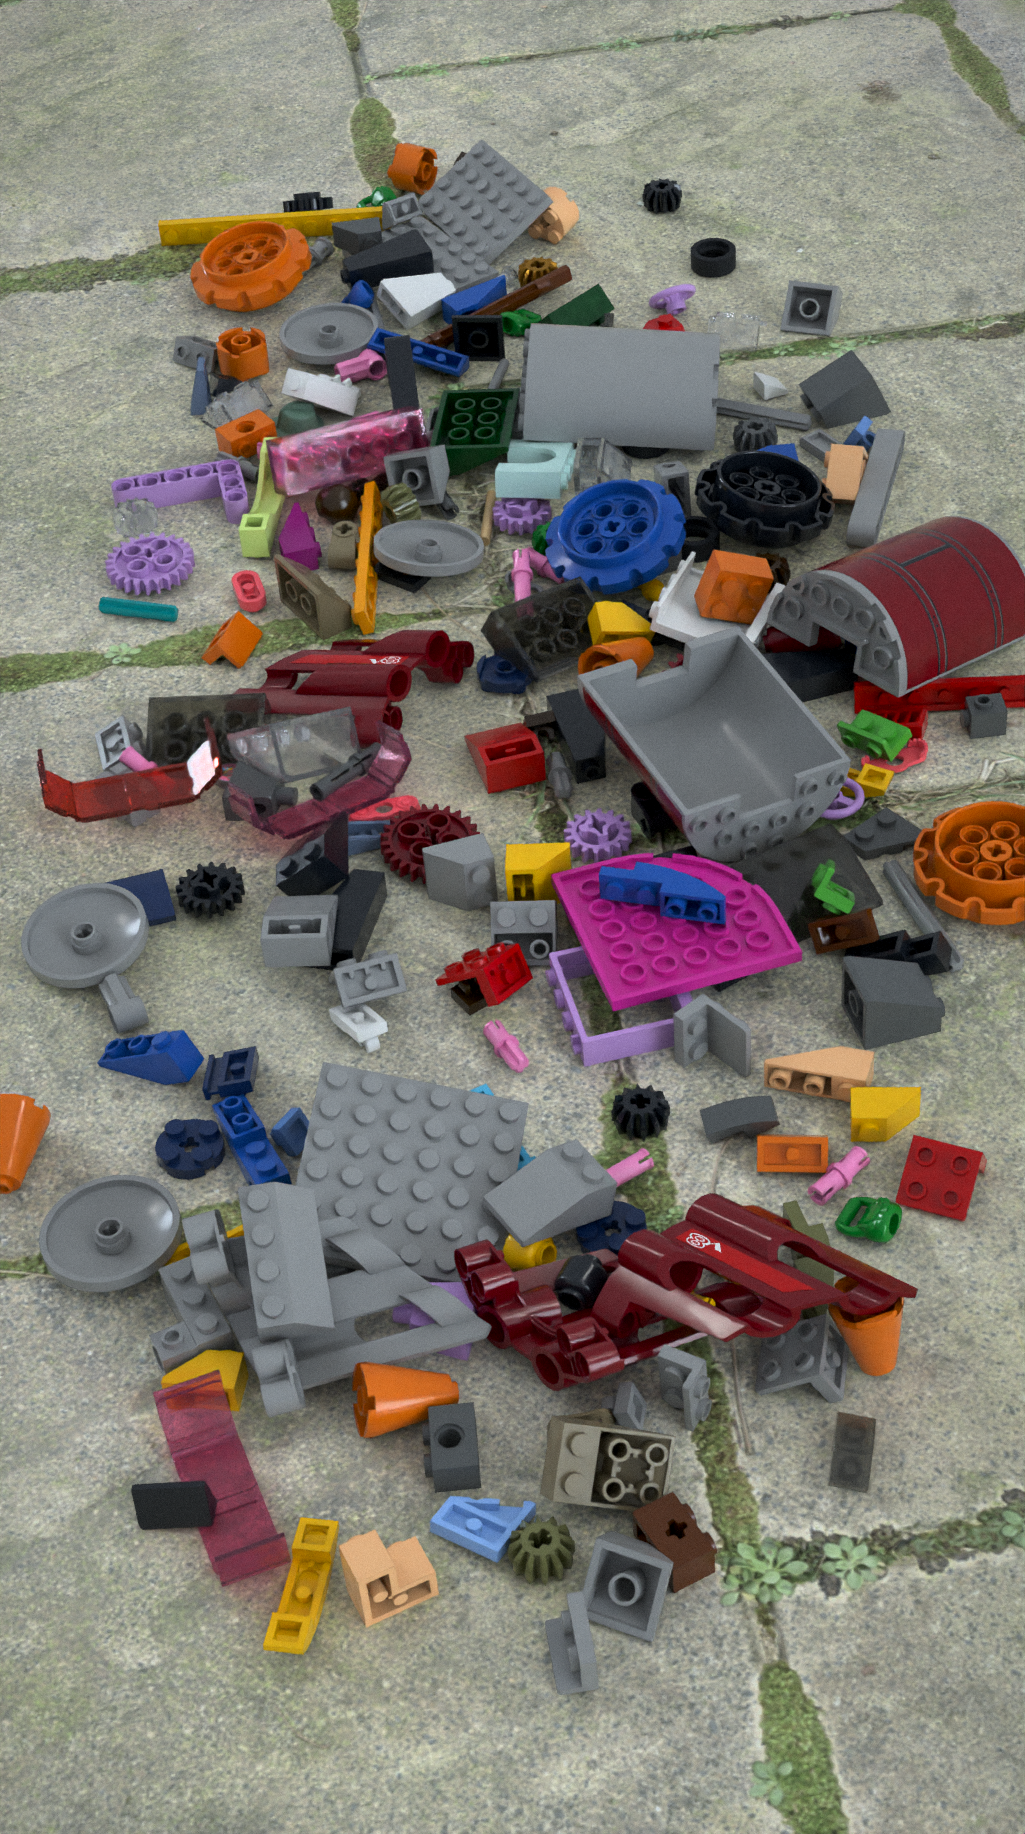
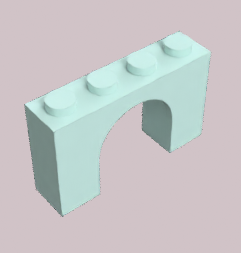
(535, 470)

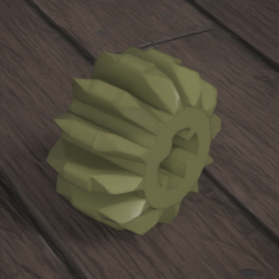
(400, 503)
(541, 1550)

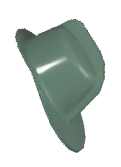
(297, 417)

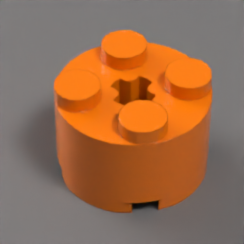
(413, 168)
(243, 353)

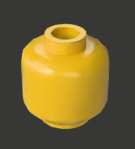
(529, 1256)

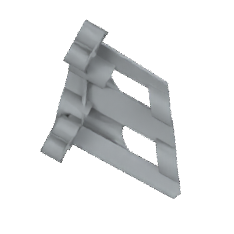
(312, 1360)

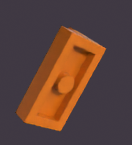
(234, 641)
(792, 1153)

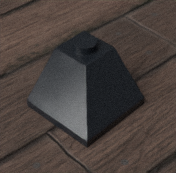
(479, 337)

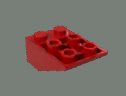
(507, 757)

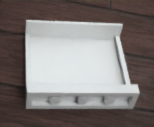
(679, 617)

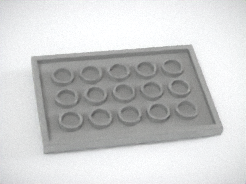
(484, 202)
(449, 256)

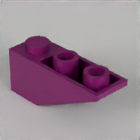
(299, 540)

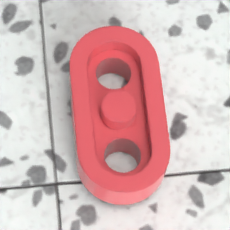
(249, 591)

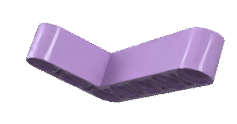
(189, 485)

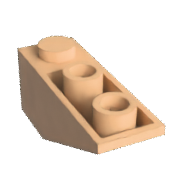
(821, 1072)

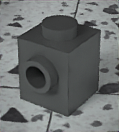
(984, 715)

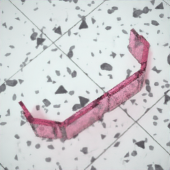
(375, 787)
(209, 1450)

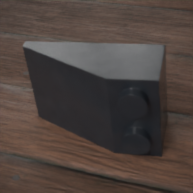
(316, 860)

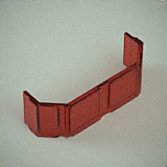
(135, 790)

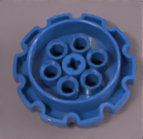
(616, 535)

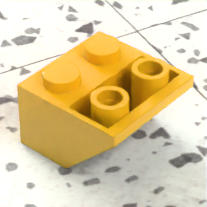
(530, 869)

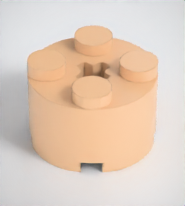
(556, 219)

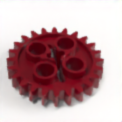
(405, 837)

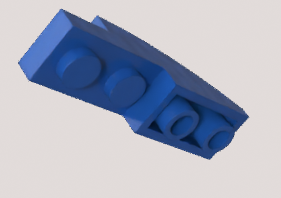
(671, 890)
(249, 1142)

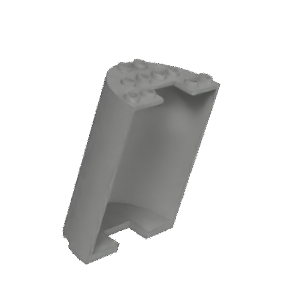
(620, 386)

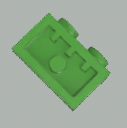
(874, 735)

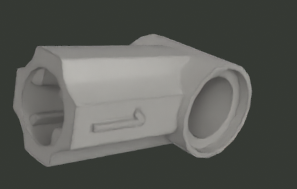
(124, 1008)

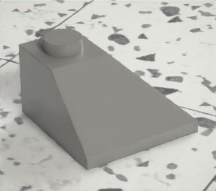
(626, 1584)

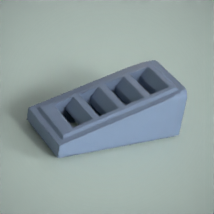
(201, 390)
(364, 835)

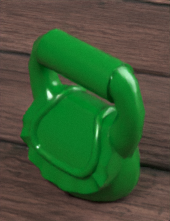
(378, 197)
(518, 320)
(877, 1223)

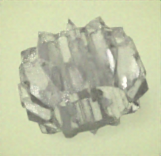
(135, 517)

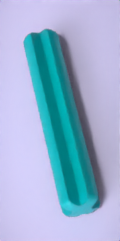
(138, 609)

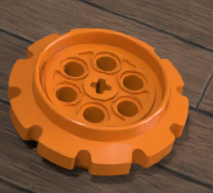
(251, 266)
(975, 862)

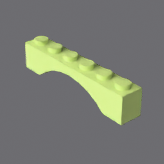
(260, 524)

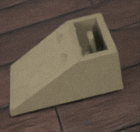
(605, 1464)

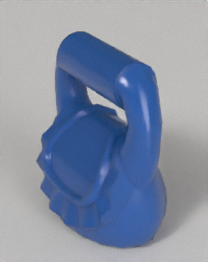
(360, 295)

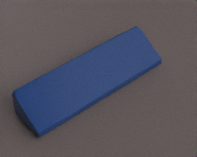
(425, 354)

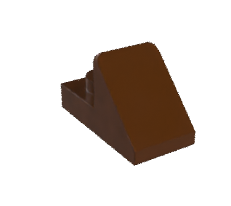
(843, 930)

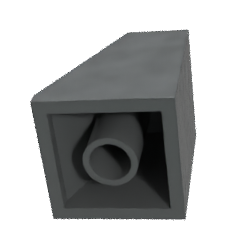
(843, 393)
(888, 1001)

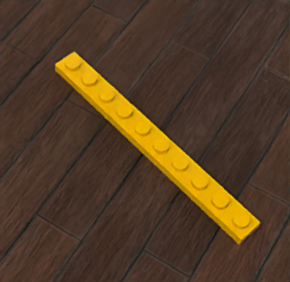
(307, 222)

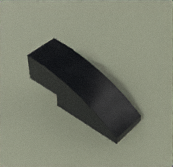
(929, 950)

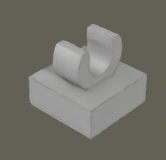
(627, 1406)

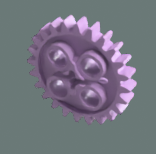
(150, 563)

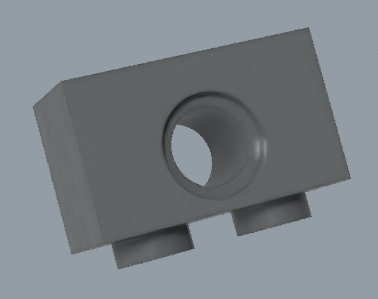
(456, 1466)

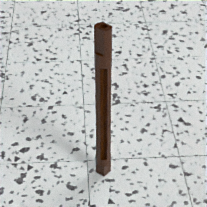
(509, 302)

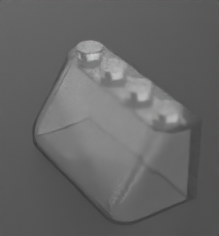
(298, 746)

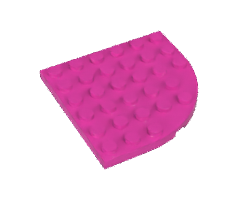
(658, 956)

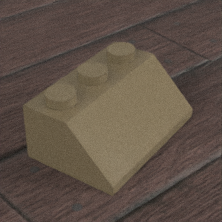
(311, 598)

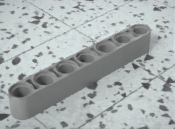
(875, 488)

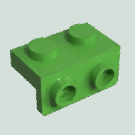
(833, 895)

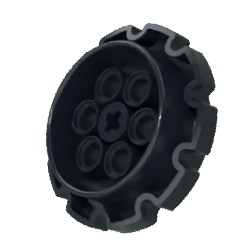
(764, 499)

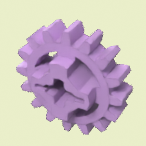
(521, 514)
(598, 835)

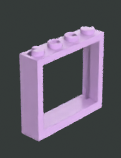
(608, 1046)

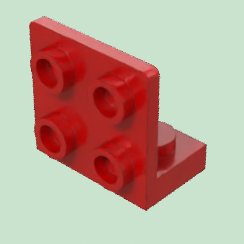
(498, 971)
(940, 1177)

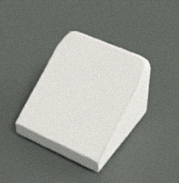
(768, 386)

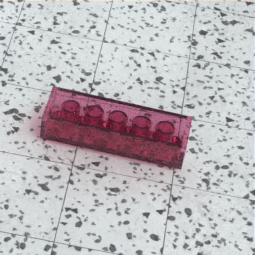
(343, 450)

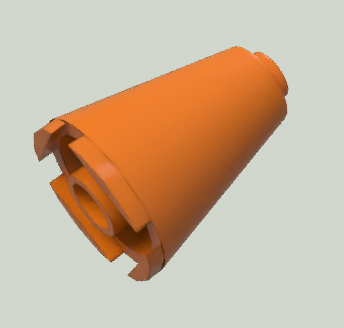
(613, 652)
(20, 1136)
(870, 1337)
(397, 1396)

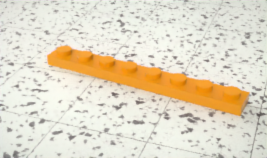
(366, 578)

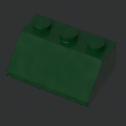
(582, 310)

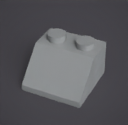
(811, 308)
(421, 470)
(461, 873)

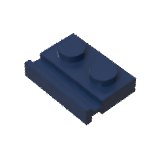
(231, 1074)

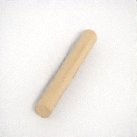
(487, 523)

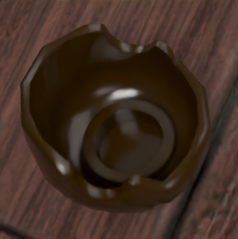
(337, 503)

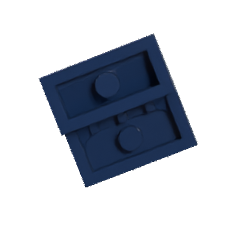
(153, 894)

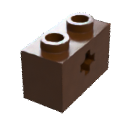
(675, 1533)

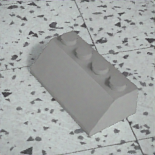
(285, 1261)

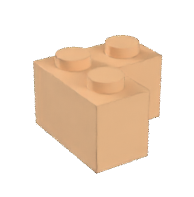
(844, 471)
(386, 1579)

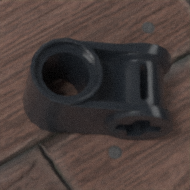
(648, 811)

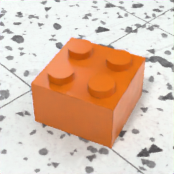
(733, 587)

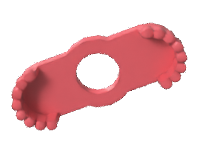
(911, 755)
(398, 803)

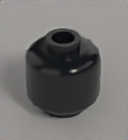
(580, 1281)

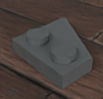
(882, 835)

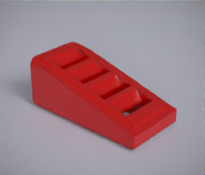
(914, 718)

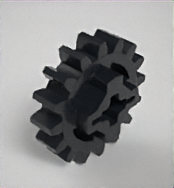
(308, 202)
(210, 890)

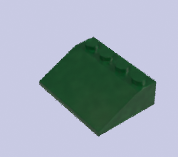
(475, 426)

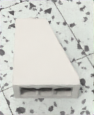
(415, 297)
(320, 392)

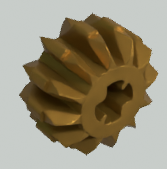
(534, 269)

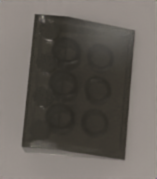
(543, 630)
(179, 730)
(787, 874)

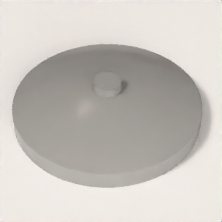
(327, 333)
(428, 548)
(84, 935)
(110, 1233)

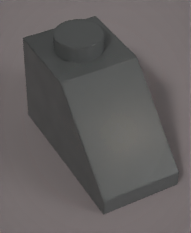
(357, 234)

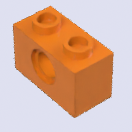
(244, 433)

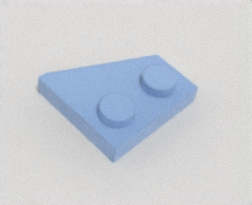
(480, 1524)

